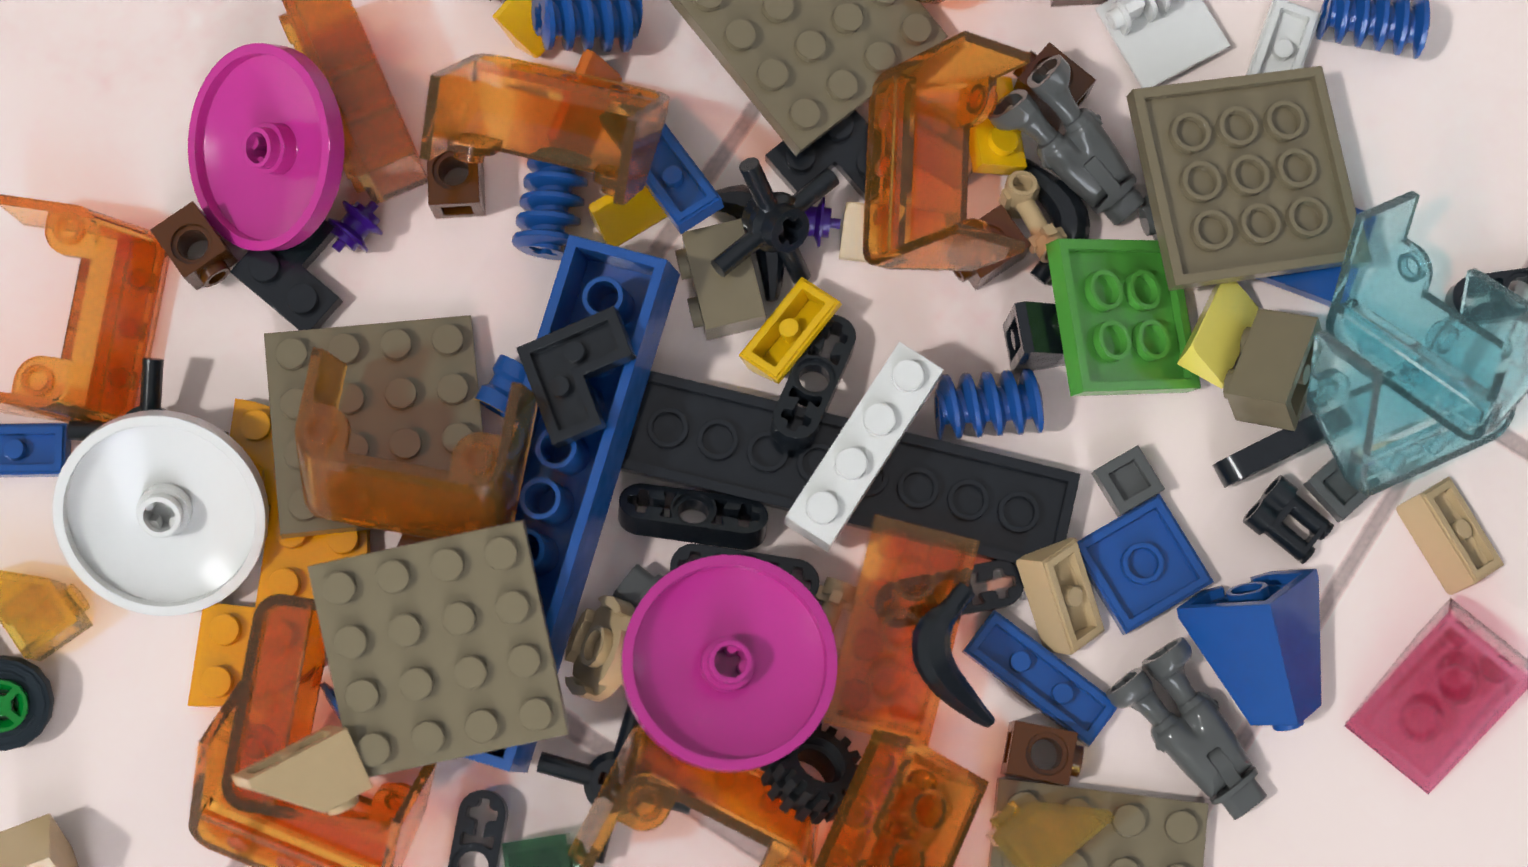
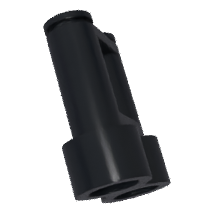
(1272, 509)

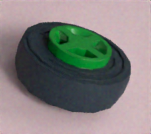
(32, 701)

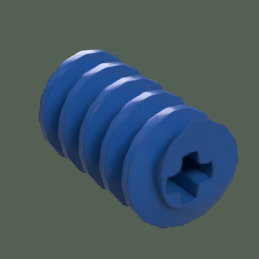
(1382, 19)
(587, 20)
(547, 209)
(988, 403)

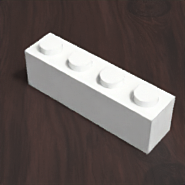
(863, 446)

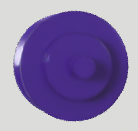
(821, 221)
(355, 226)

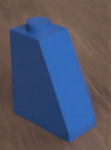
(1263, 644)

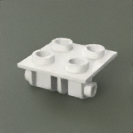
(1161, 36)

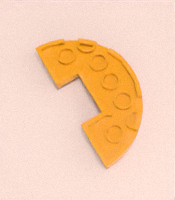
(284, 570)

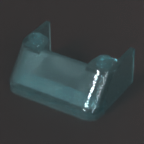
(1418, 341)
(1376, 431)

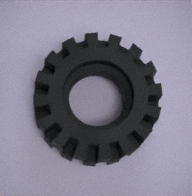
(804, 792)

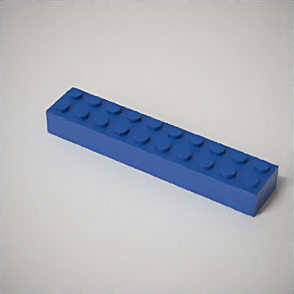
(571, 486)

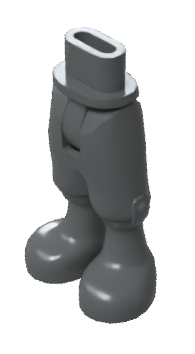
(1081, 156)
(1199, 738)

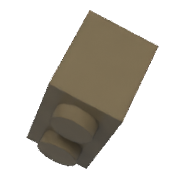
(721, 303)
(1273, 369)

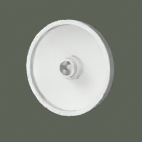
(160, 513)

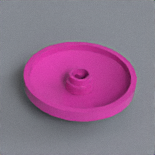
(265, 147)
(729, 663)

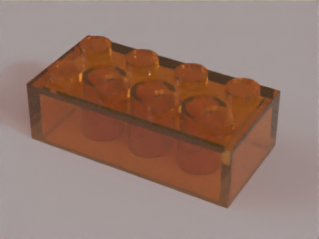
(376, 140)
(899, 580)
(903, 808)

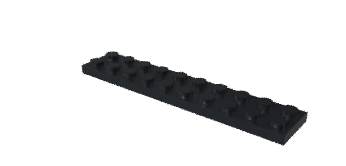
(726, 447)

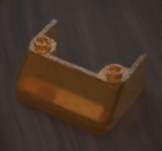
(545, 116)
(922, 157)
(108, 321)
(401, 496)
(280, 705)
(650, 781)
(285, 842)

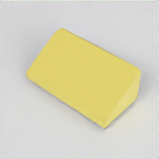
(1218, 333)

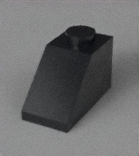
(1033, 337)

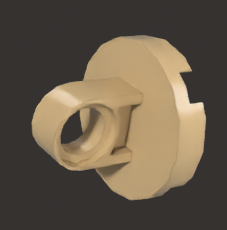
(597, 649)

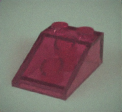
(1440, 696)

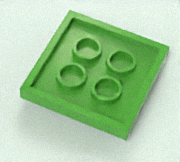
(1119, 318)

